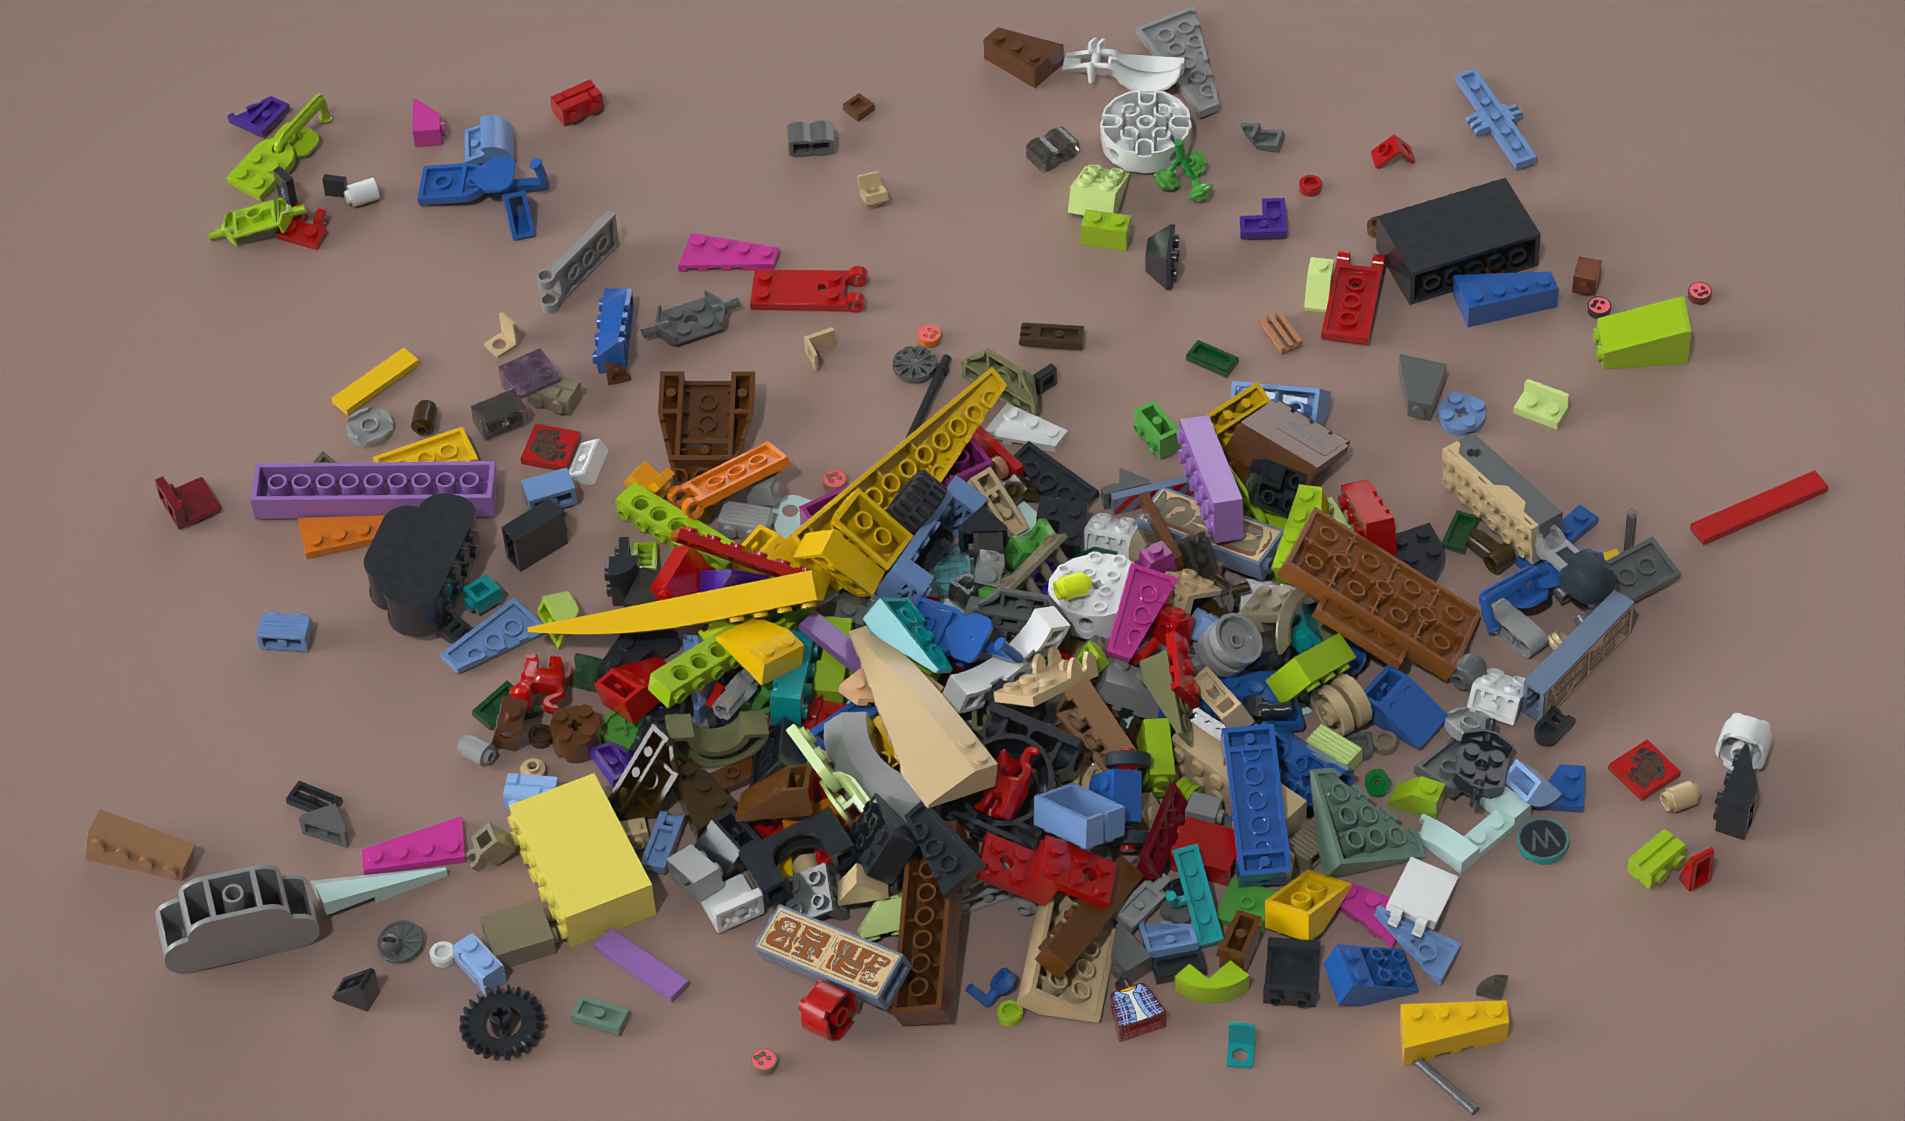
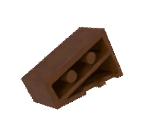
(1023, 55)

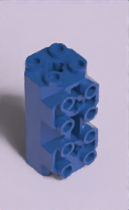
(1298, 758)

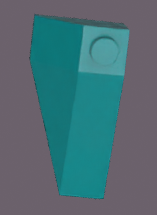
(902, 627)

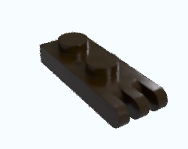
(1051, 336)

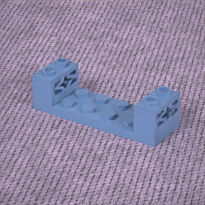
(907, 578)

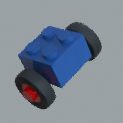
(1123, 786)

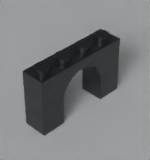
(818, 831)

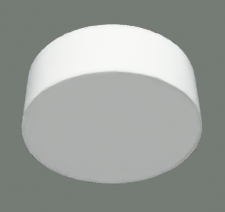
(442, 954)

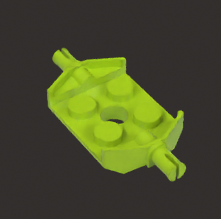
(257, 219)

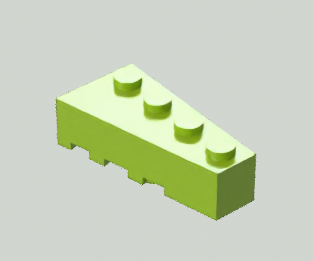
(1304, 502)

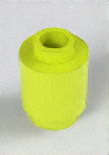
(1072, 586)

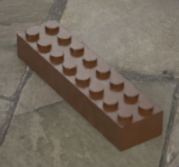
(929, 942)

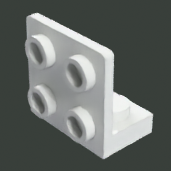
(1109, 533)
(1497, 696)
(733, 904)

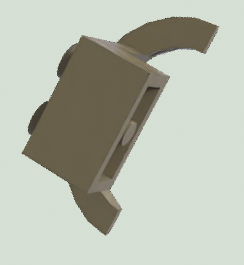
(1275, 609)

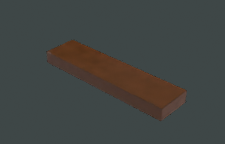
(1159, 528)

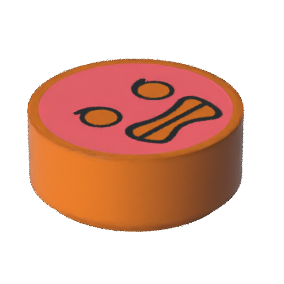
(929, 335)

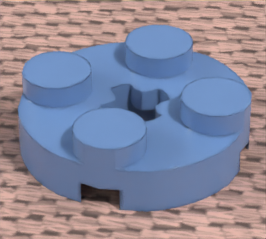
(1461, 403)

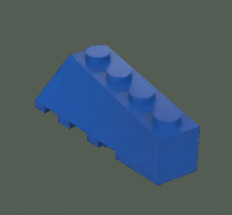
(615, 328)

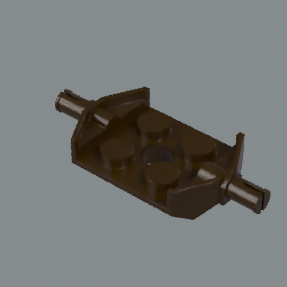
(1221, 604)

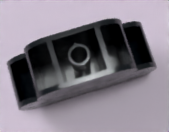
(422, 562)

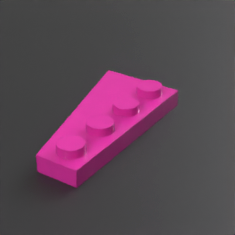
(717, 252)
(1138, 607)
(424, 848)

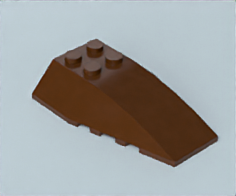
(704, 421)

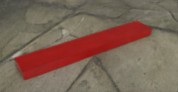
(1759, 507)

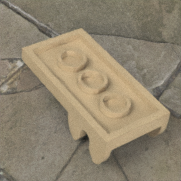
(1047, 681)

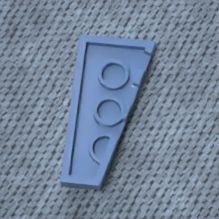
(492, 637)

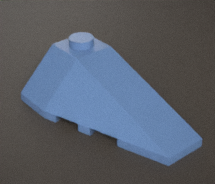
(1306, 400)

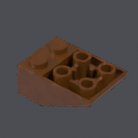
(780, 795)

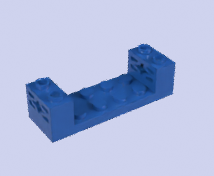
(1256, 805)

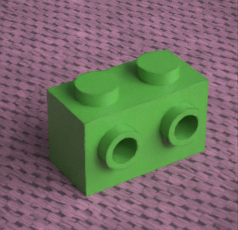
(1156, 429)

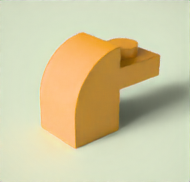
(650, 479)

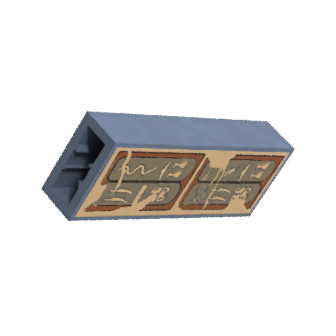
(1578, 656)

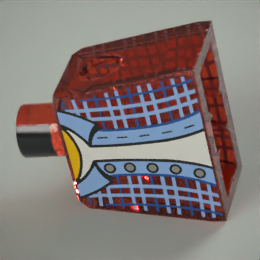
(1135, 1010)

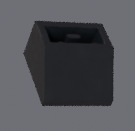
(724, 840)

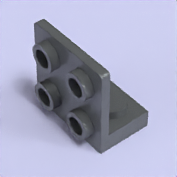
(816, 892)

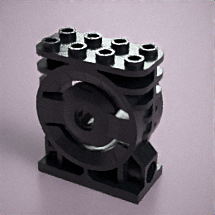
(1015, 732)

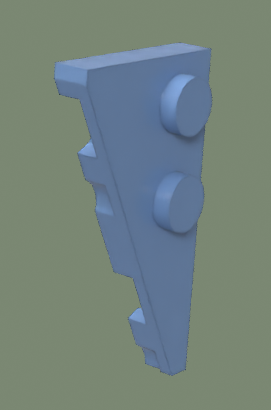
(1431, 951)

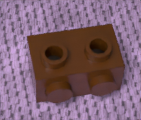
(1240, 939)

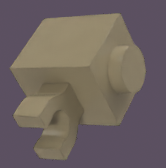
(491, 845)

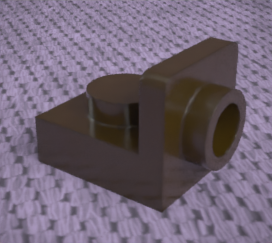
(1021, 488)

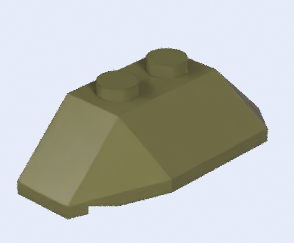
(1020, 383)

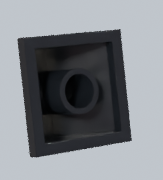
(980, 522)

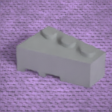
(1122, 688)

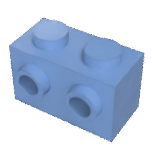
(553, 485)

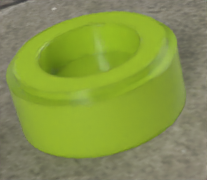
(1010, 1013)

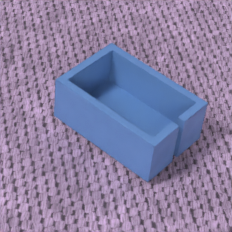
(1079, 816)

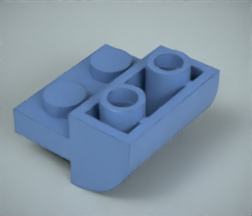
(489, 140)

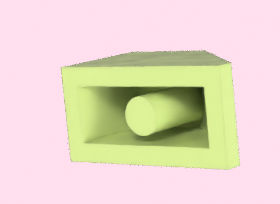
(1318, 284)

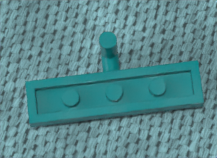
(1196, 896)

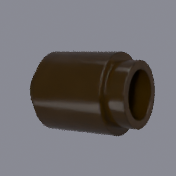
(424, 417)

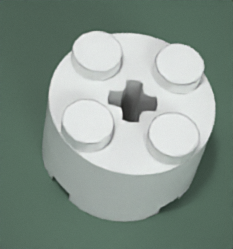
(1740, 731)

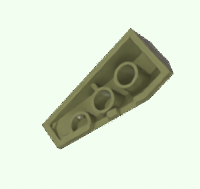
(1157, 679)

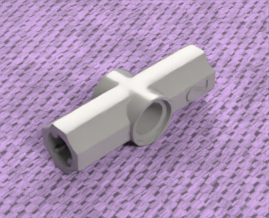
(735, 695)

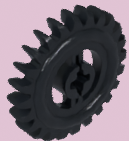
(524, 1006)

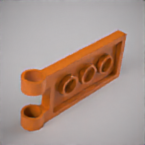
(728, 478)

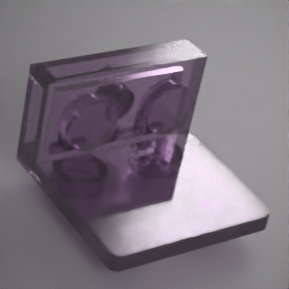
(528, 374)

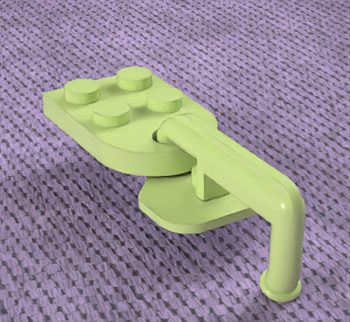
(831, 781)

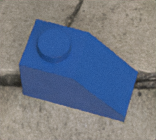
(518, 214)

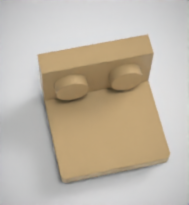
(1190, 587)

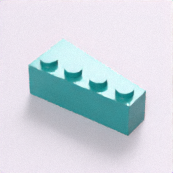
(794, 687)

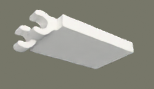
(1420, 895)

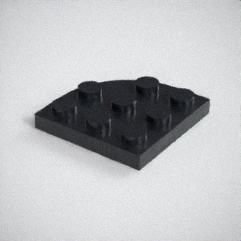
(1421, 550)

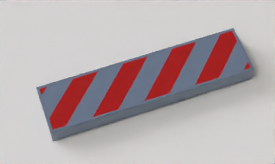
(1129, 499)

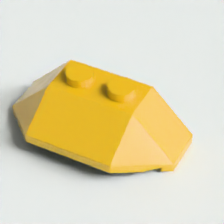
(1235, 410)

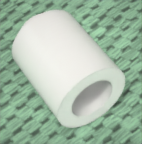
(362, 192)

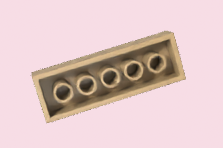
(1205, 767)

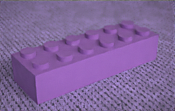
(1210, 479)

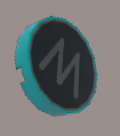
(1542, 841)

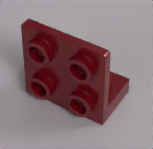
(187, 502)

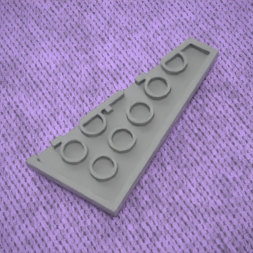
(1181, 37)

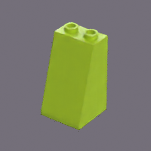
(1644, 336)

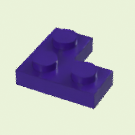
(1269, 224)

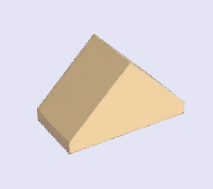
(859, 888)

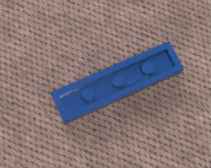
(1575, 526)

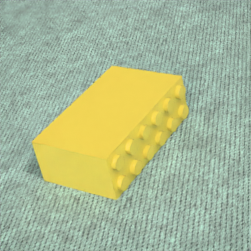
(581, 860)

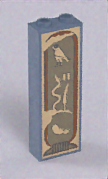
(1248, 555)

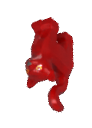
(543, 681)
(1009, 790)

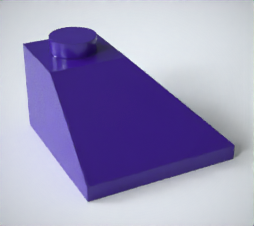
(725, 578)

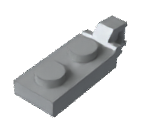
(1142, 902)

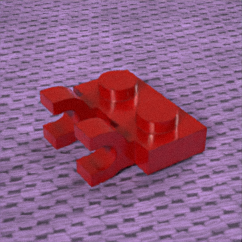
(304, 233)

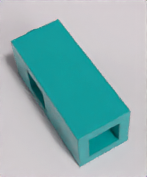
(1304, 629)

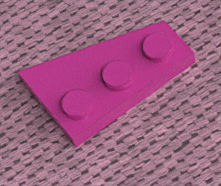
(1361, 906)

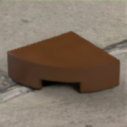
(616, 373)

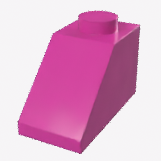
(427, 125)

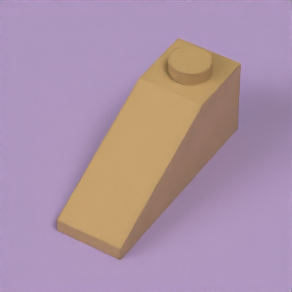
(999, 501)
(1221, 700)

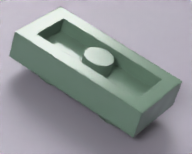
(600, 1015)

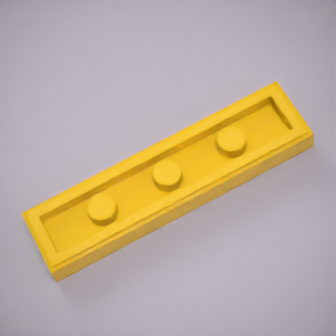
(375, 381)

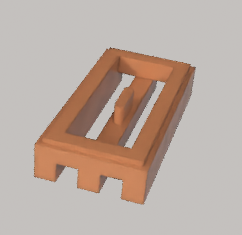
(1274, 319)

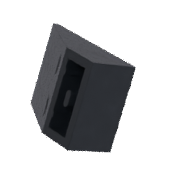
(1738, 799)
(882, 840)

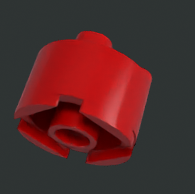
(828, 1010)

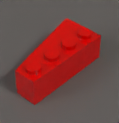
(1368, 515)

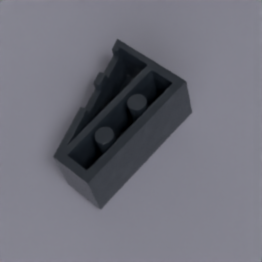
(638, 647)

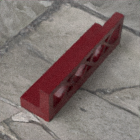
(1162, 833)

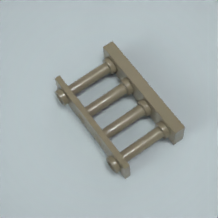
(1036, 560)

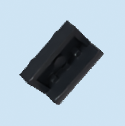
(621, 572)

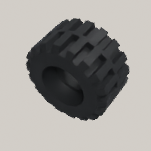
(917, 501)

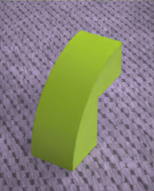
(1221, 987)

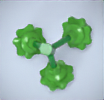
(1193, 165)

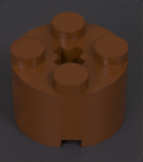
(575, 732)

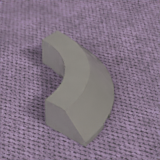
(853, 750)

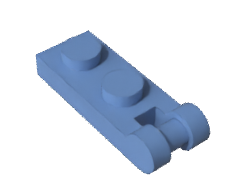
(662, 841)

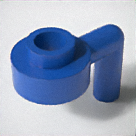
(1001, 983)

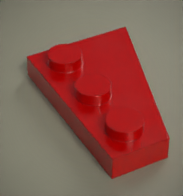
(1182, 669)

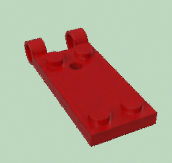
(801, 291)
(1352, 309)

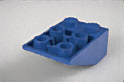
(1403, 707)
(1369, 974)

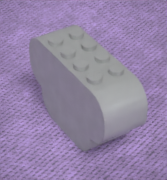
(236, 918)

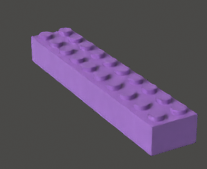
(367, 487)

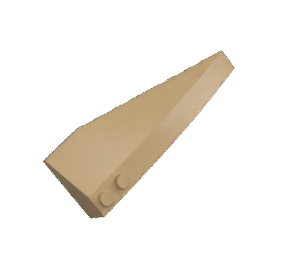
(928, 736)

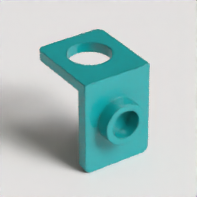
(1241, 1037)

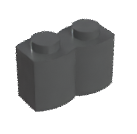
(810, 138)

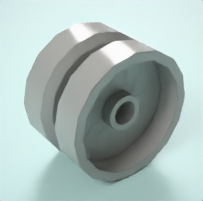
(1230, 645)

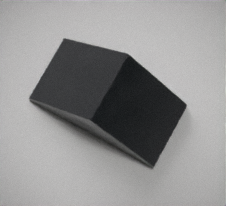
(358, 989)

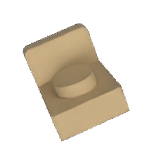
(636, 832)

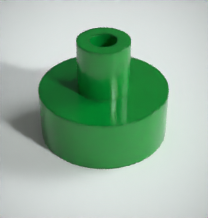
(1377, 782)

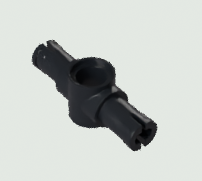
(1263, 710)

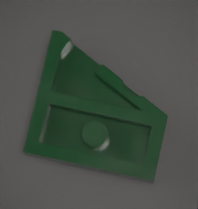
(488, 709)

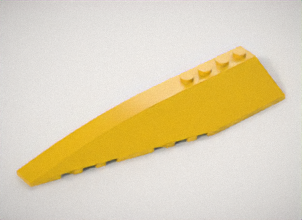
(929, 447)
(703, 607)

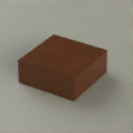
(858, 107)

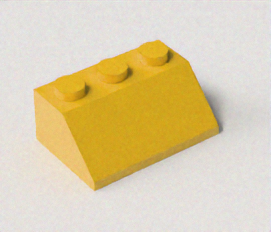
(871, 528)

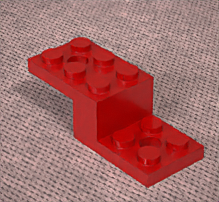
(1046, 870)

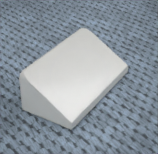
(588, 462)

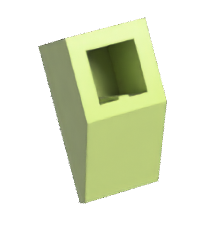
(881, 918)

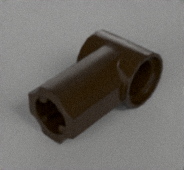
(1495, 555)

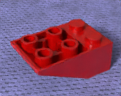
(626, 688)

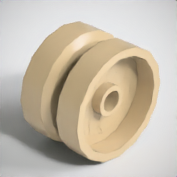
(1341, 705)

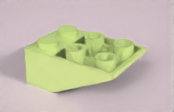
(1097, 190)

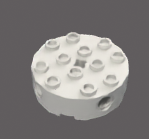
(1142, 129)
(1094, 612)

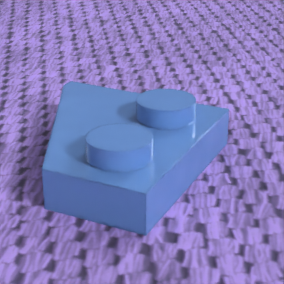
(1167, 938)

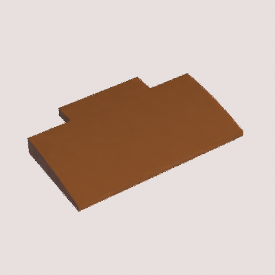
(1378, 597)

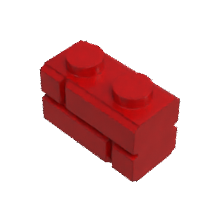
(577, 102)

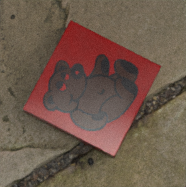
(550, 447)
(1644, 770)

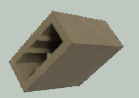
(520, 933)

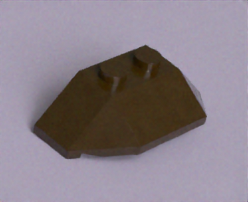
(646, 778)

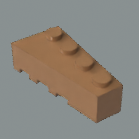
(1089, 718)
(137, 847)

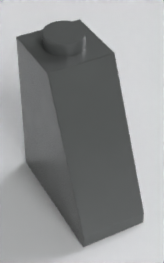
(1421, 385)

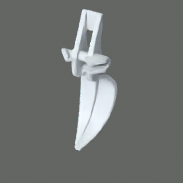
(1131, 71)

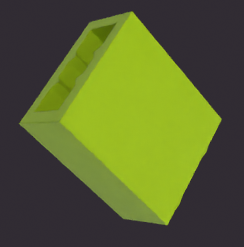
(1156, 739)

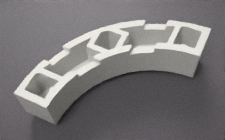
(972, 687)

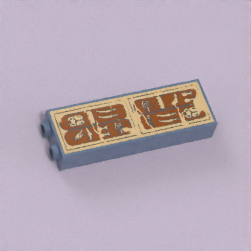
(833, 955)

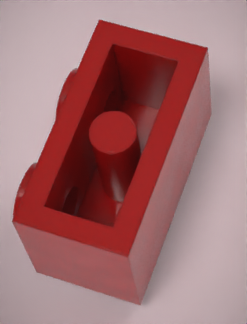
(1171, 619)

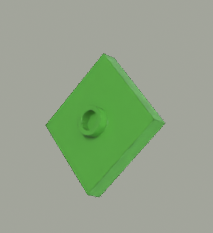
(1244, 899)

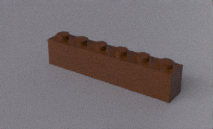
(1084, 923)

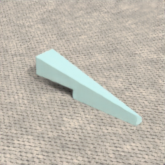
(347, 891)

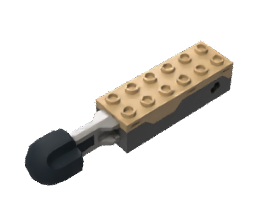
(1522, 517)

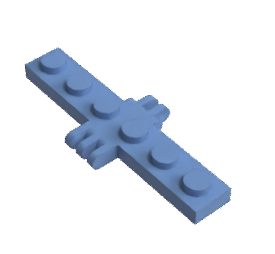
(1495, 119)

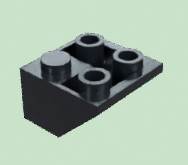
(1162, 256)
(1273, 486)

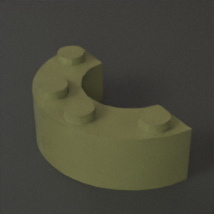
(719, 745)

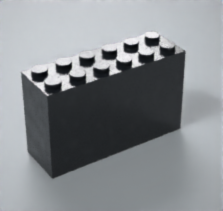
(1457, 237)

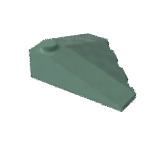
(1353, 831)

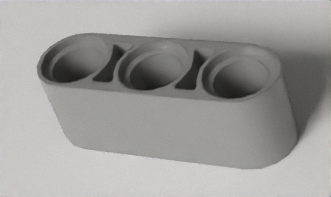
(1518, 629)

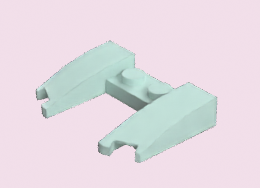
(1460, 851)

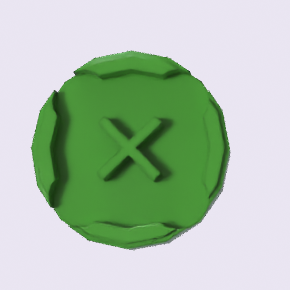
(619, 730)

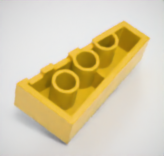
(1450, 1026)

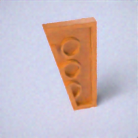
(337, 534)

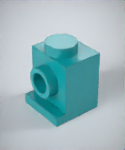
(482, 595)

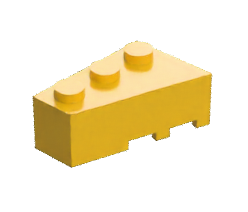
(844, 561)

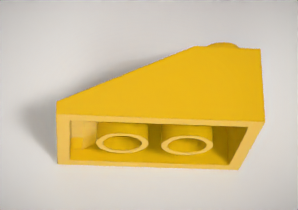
(763, 649)
(1305, 905)

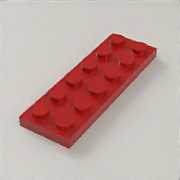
(733, 552)

